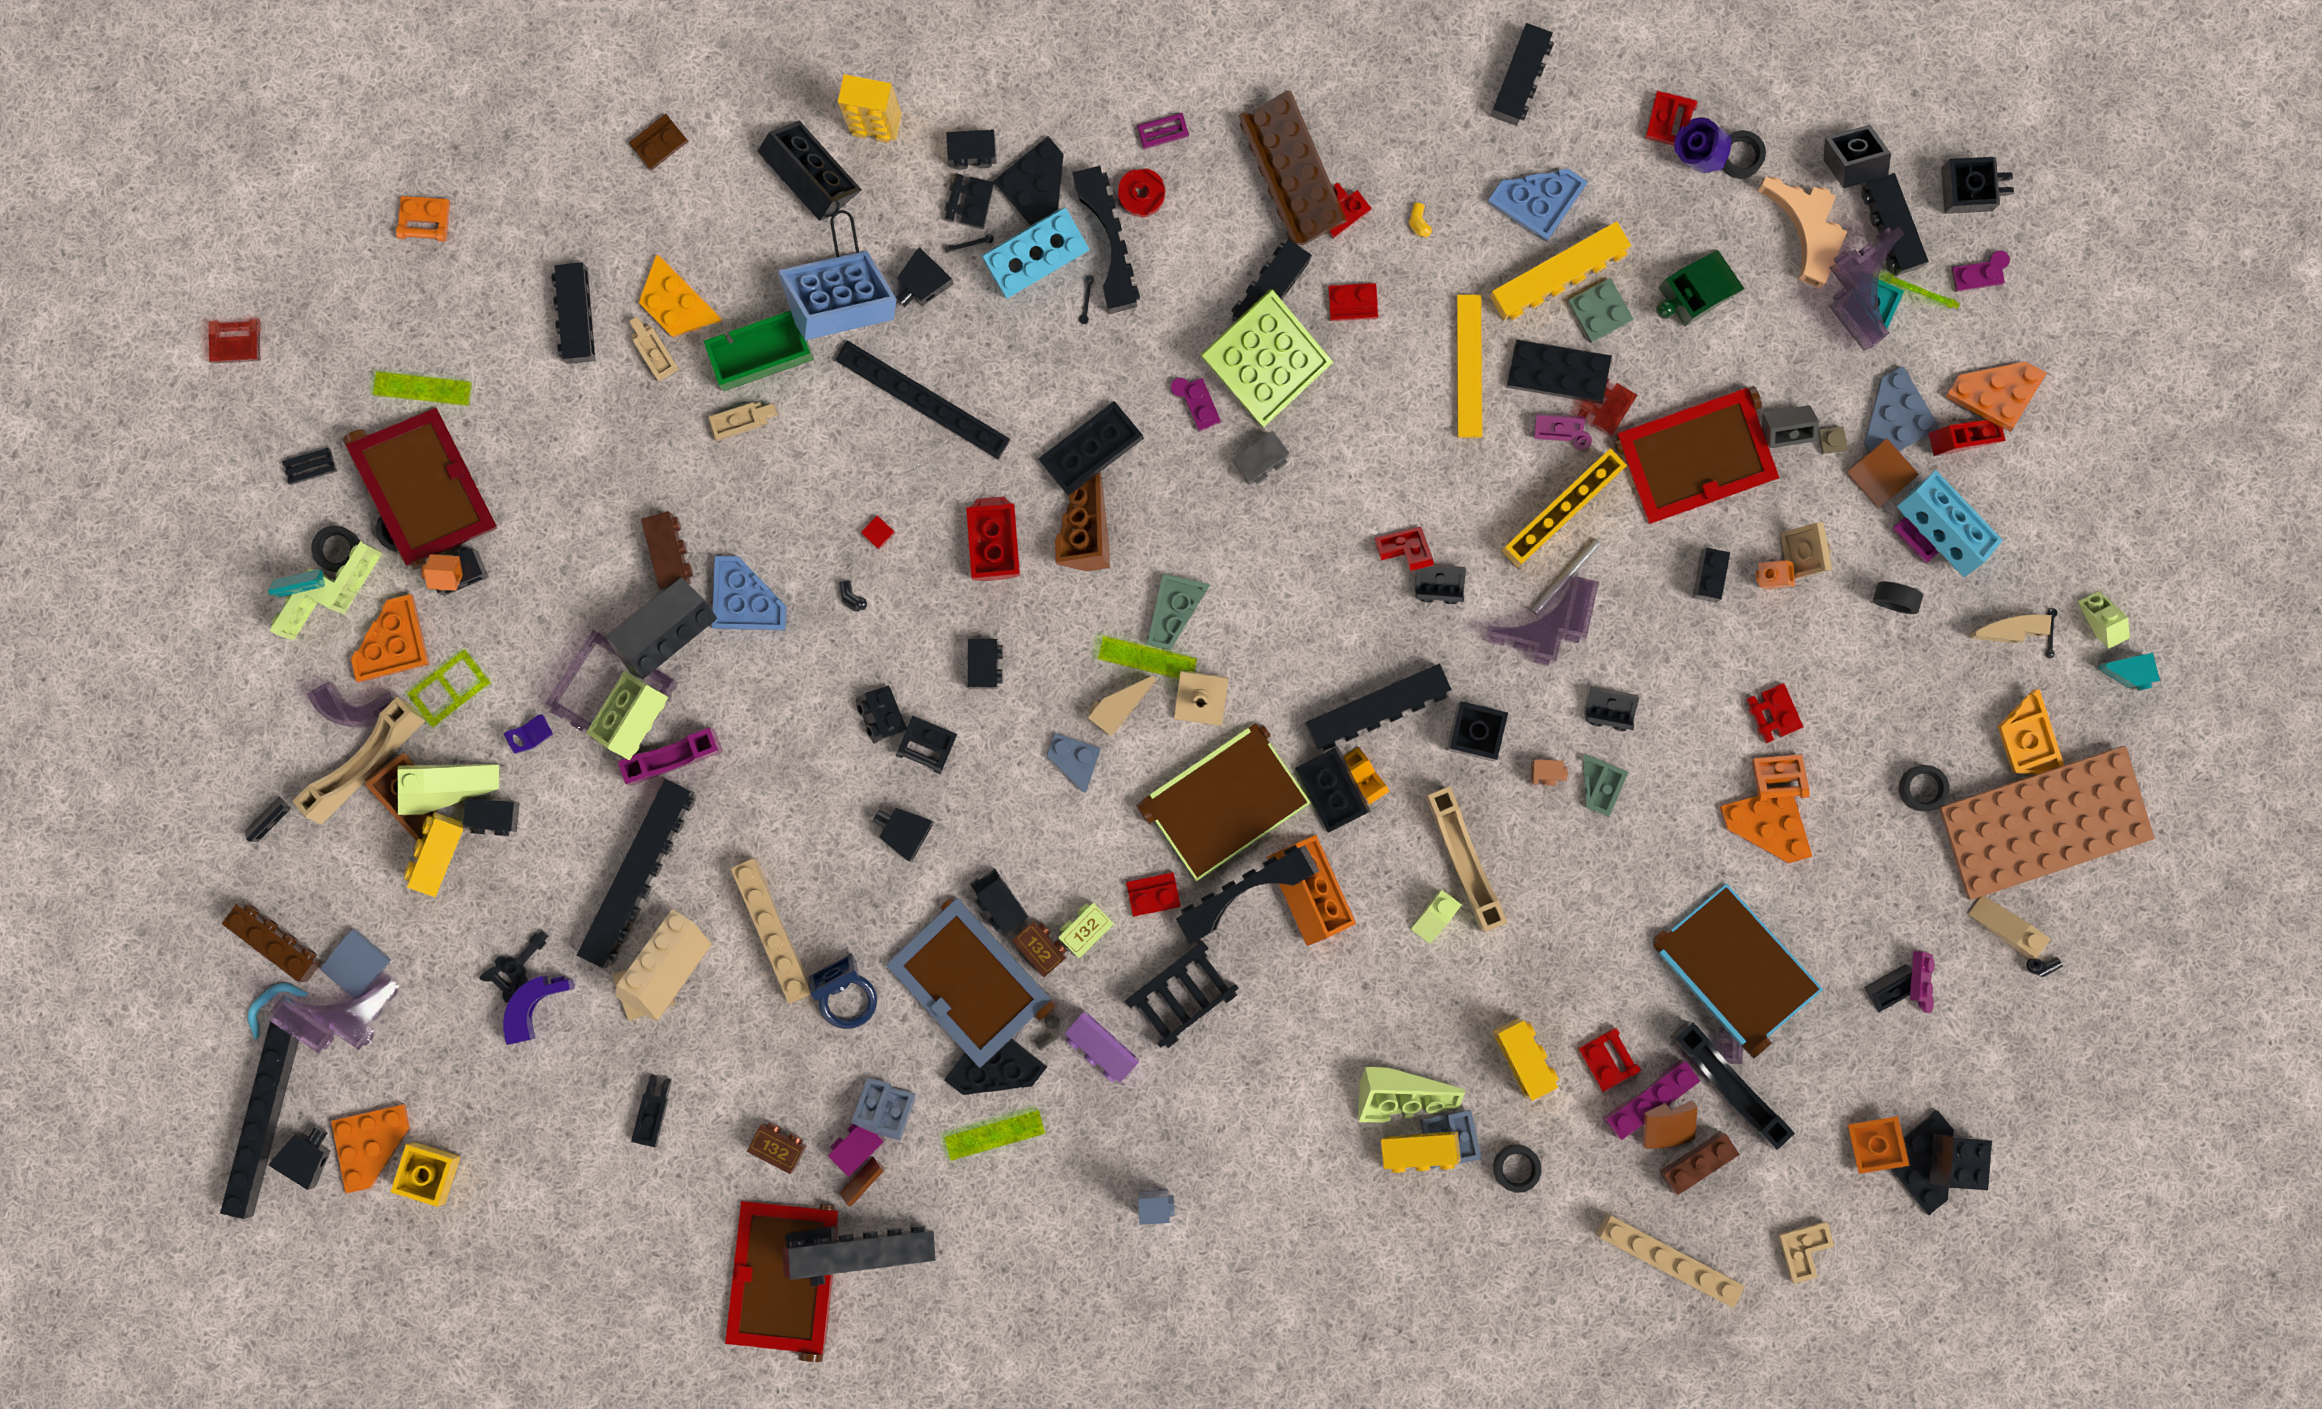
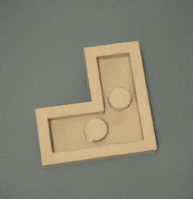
(1799, 1245)

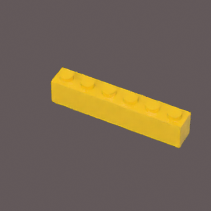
(1560, 271)
(1563, 508)

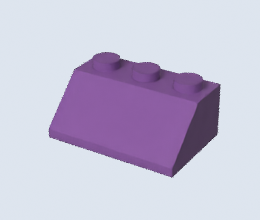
(1101, 1047)

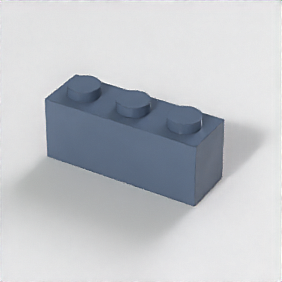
(1155, 1207)

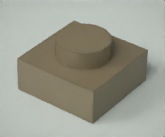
(1832, 440)

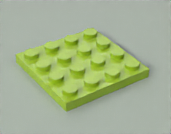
(1266, 358)

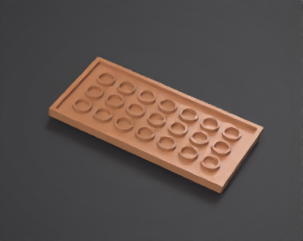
(2046, 822)

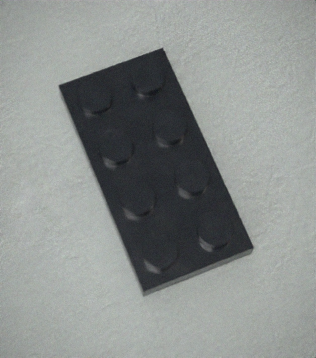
(1559, 371)
(1091, 448)

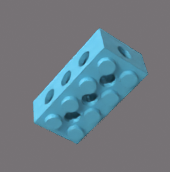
(1050, 258)
(1943, 516)

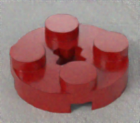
(1139, 179)

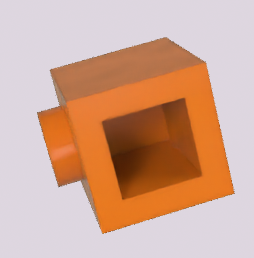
(442, 572)
(1775, 574)

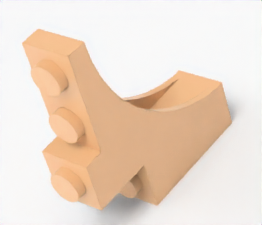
(1809, 212)

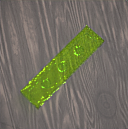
(422, 388)
(1145, 658)
(994, 1135)

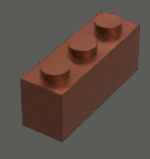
(666, 548)
(1699, 1163)

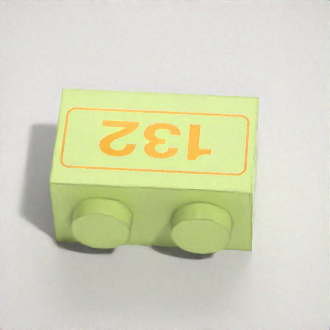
(1085, 929)

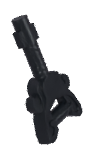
(514, 967)

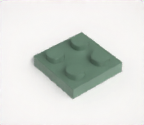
(1600, 310)

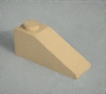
(1115, 708)
(2009, 927)

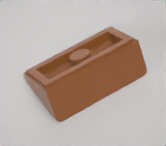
(862, 1181)

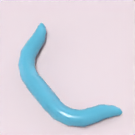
(264, 998)

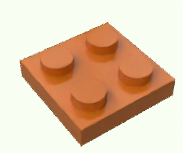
(1878, 1145)

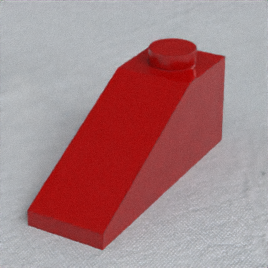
(1965, 437)

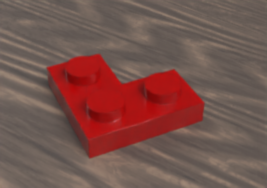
(1408, 543)

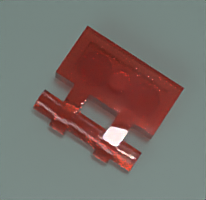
(1612, 411)

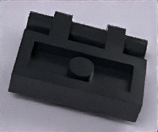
(976, 202)

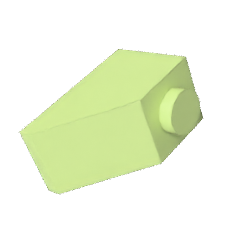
(1435, 916)

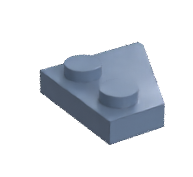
(1074, 759)

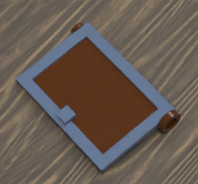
(969, 982)

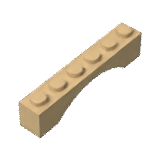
(392, 729)
(1465, 860)
(771, 930)
(1670, 1260)

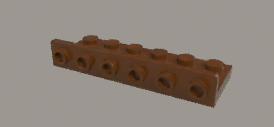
(1292, 169)

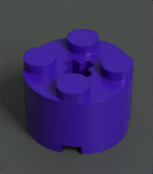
(1703, 145)

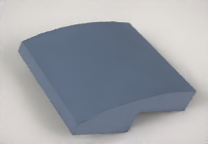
(355, 964)
(883, 1109)
(1457, 1121)

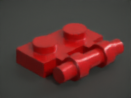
(1781, 711)

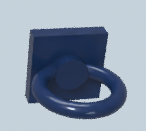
(834, 980)

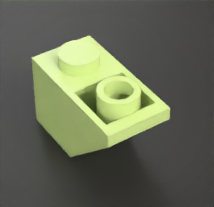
(2105, 619)

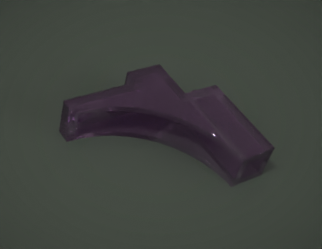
(1859, 275)
(1544, 636)
(349, 1020)

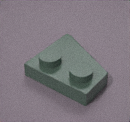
(1602, 784)

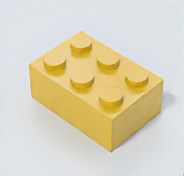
(433, 853)
(1526, 1059)

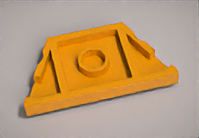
(674, 301)
(2030, 737)

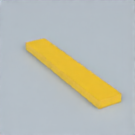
(1469, 366)

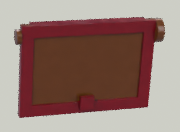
(420, 486)

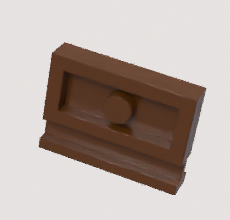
(658, 142)

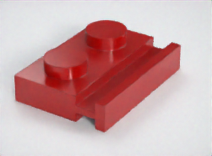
(1353, 302)
(1153, 894)

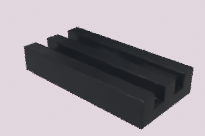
(290, 471)

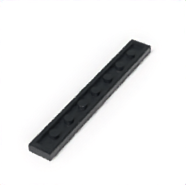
(922, 400)

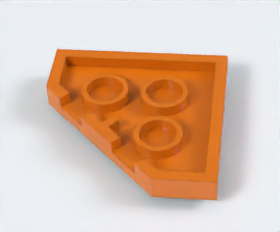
(1998, 392)
(392, 642)
(1769, 825)
(367, 1144)

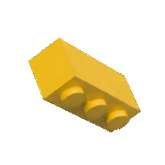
(1421, 1151)

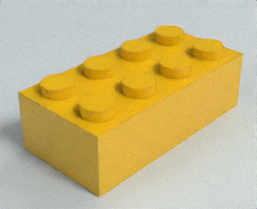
(869, 108)

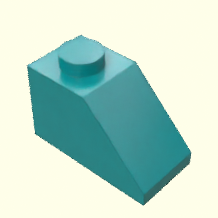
(2133, 671)

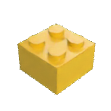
(425, 1174)

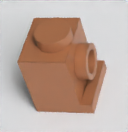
(1548, 772)

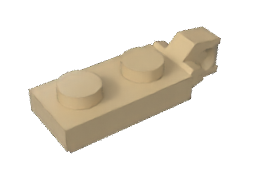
(653, 350)
(740, 419)

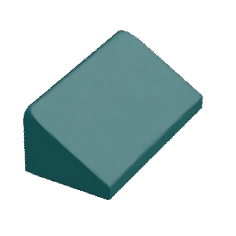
(297, 583)

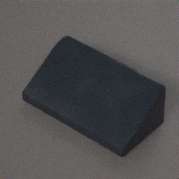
(267, 820)
(1890, 988)

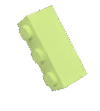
(627, 715)

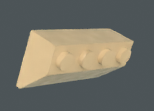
(663, 966)

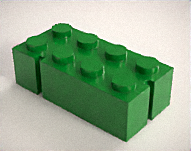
(757, 351)

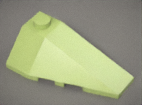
(438, 786)

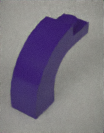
(520, 1008)

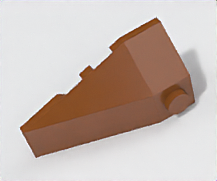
(1084, 531)
(385, 788)

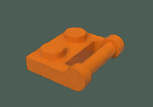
(423, 211)
(1779, 770)

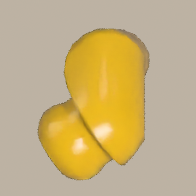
(1416, 221)

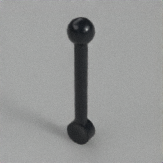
(988, 238)
(1089, 279)
(2049, 652)

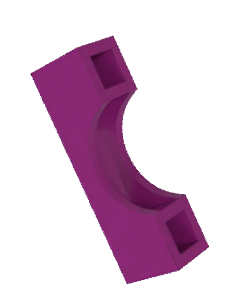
(671, 757)
(1664, 1090)

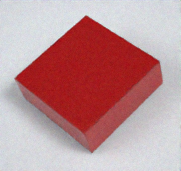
(877, 532)

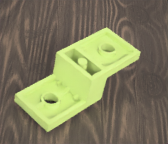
(334, 595)

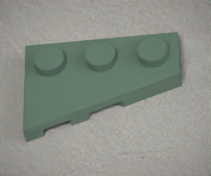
(1173, 609)

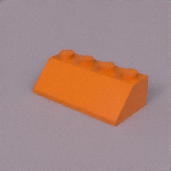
(1318, 900)

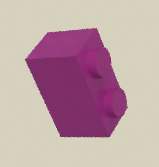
(854, 1149)

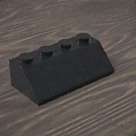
(808, 169)
(660, 628)

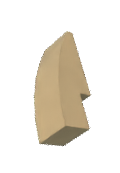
(2014, 629)

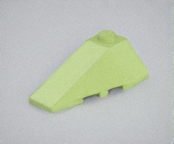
(1395, 1092)

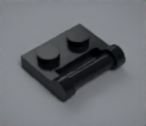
(930, 737)

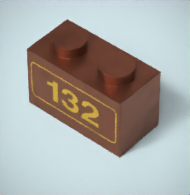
(1039, 948)
(777, 1147)

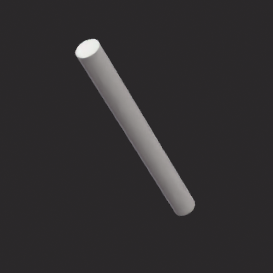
(1566, 576)

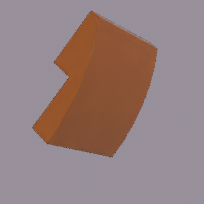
(1882, 473)
(1669, 1127)

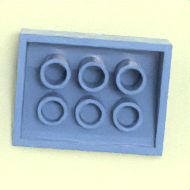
(837, 295)

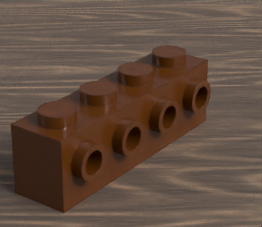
(271, 942)

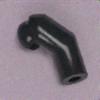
(849, 599)
(2043, 968)

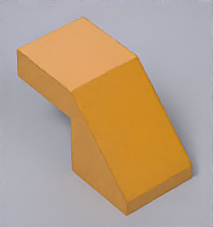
(1365, 775)

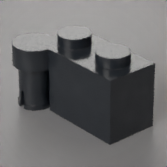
(999, 901)

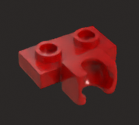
(1353, 207)

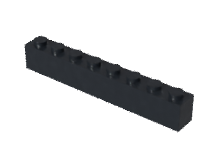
(636, 873)
(260, 1123)

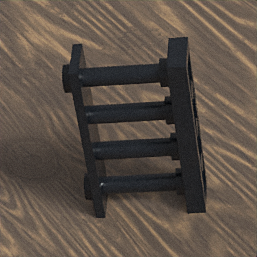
(1160, 986)

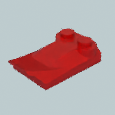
(993, 539)

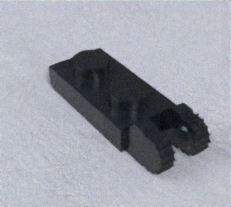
(651, 1114)

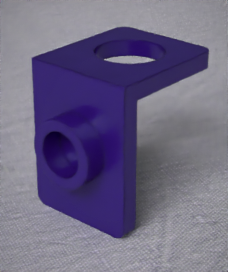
(531, 734)

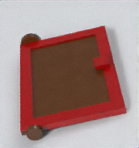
(1698, 455)
(763, 1303)

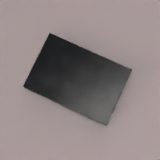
(1332, 789)

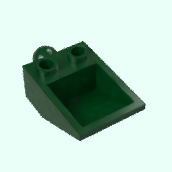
(1698, 289)

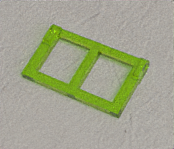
(1949, 302)
(459, 701)

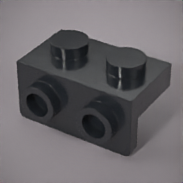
(1440, 583)
(1611, 708)
(880, 714)

